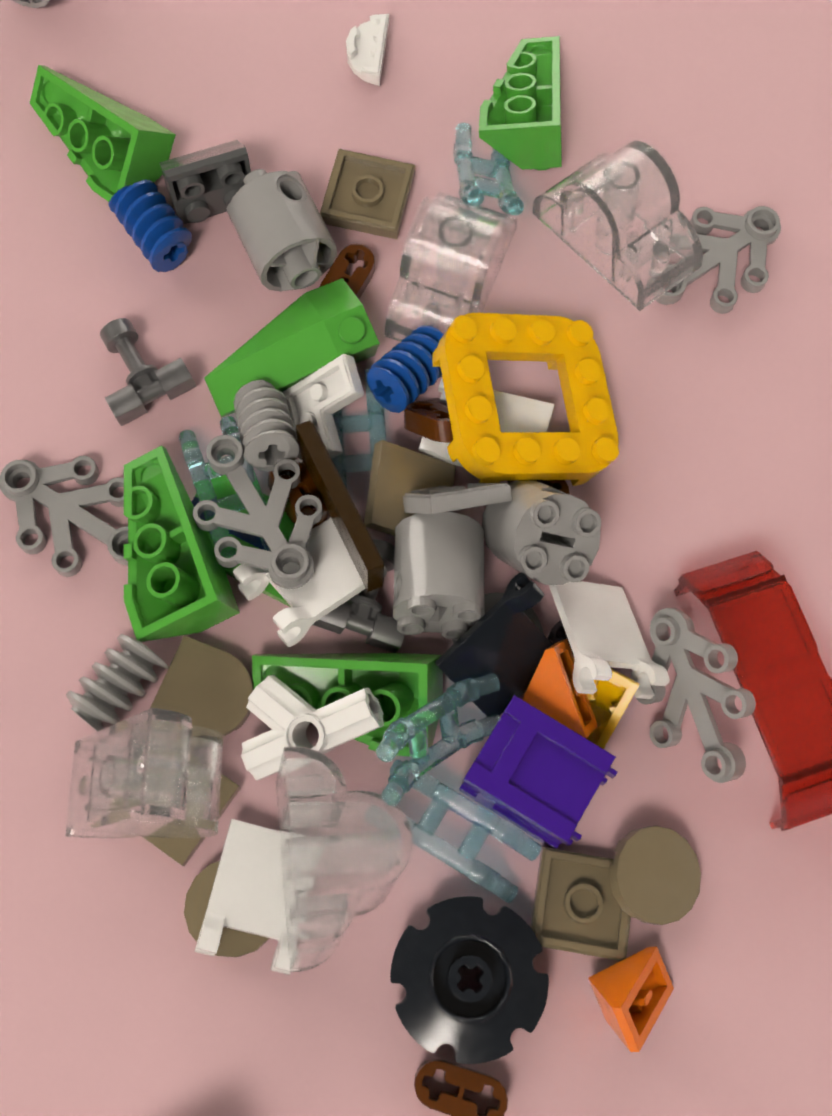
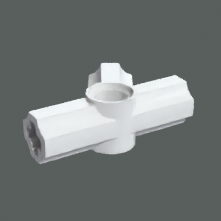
(290, 716)

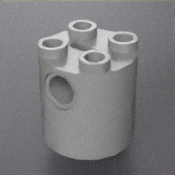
(281, 230)
(543, 533)
(438, 574)

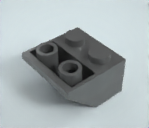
(205, 180)

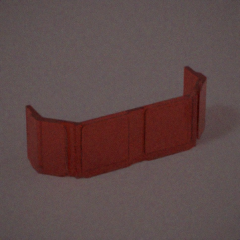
(783, 671)

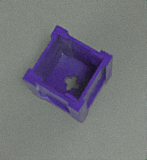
(537, 774)

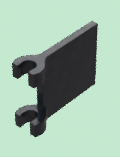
(504, 645)

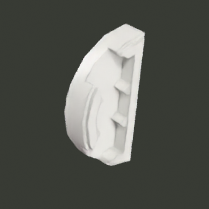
(367, 48)

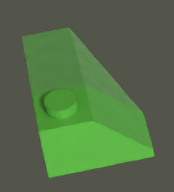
(525, 107)
(102, 135)
(297, 343)
(171, 563)
(396, 679)

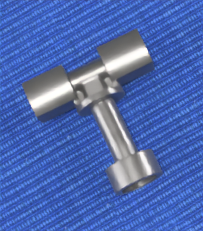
(144, 381)
(364, 614)

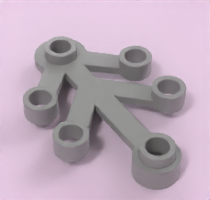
(725, 252)
(63, 508)
(261, 518)
(691, 689)

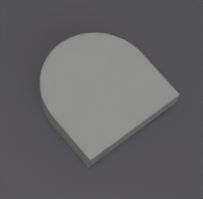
(447, 499)

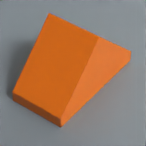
(554, 692)
(633, 995)

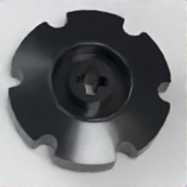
(469, 1020)

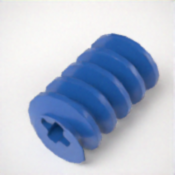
(152, 224)
(405, 370)

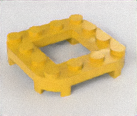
(472, 407)

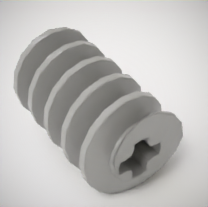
(265, 425)
(115, 682)

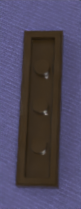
(340, 506)

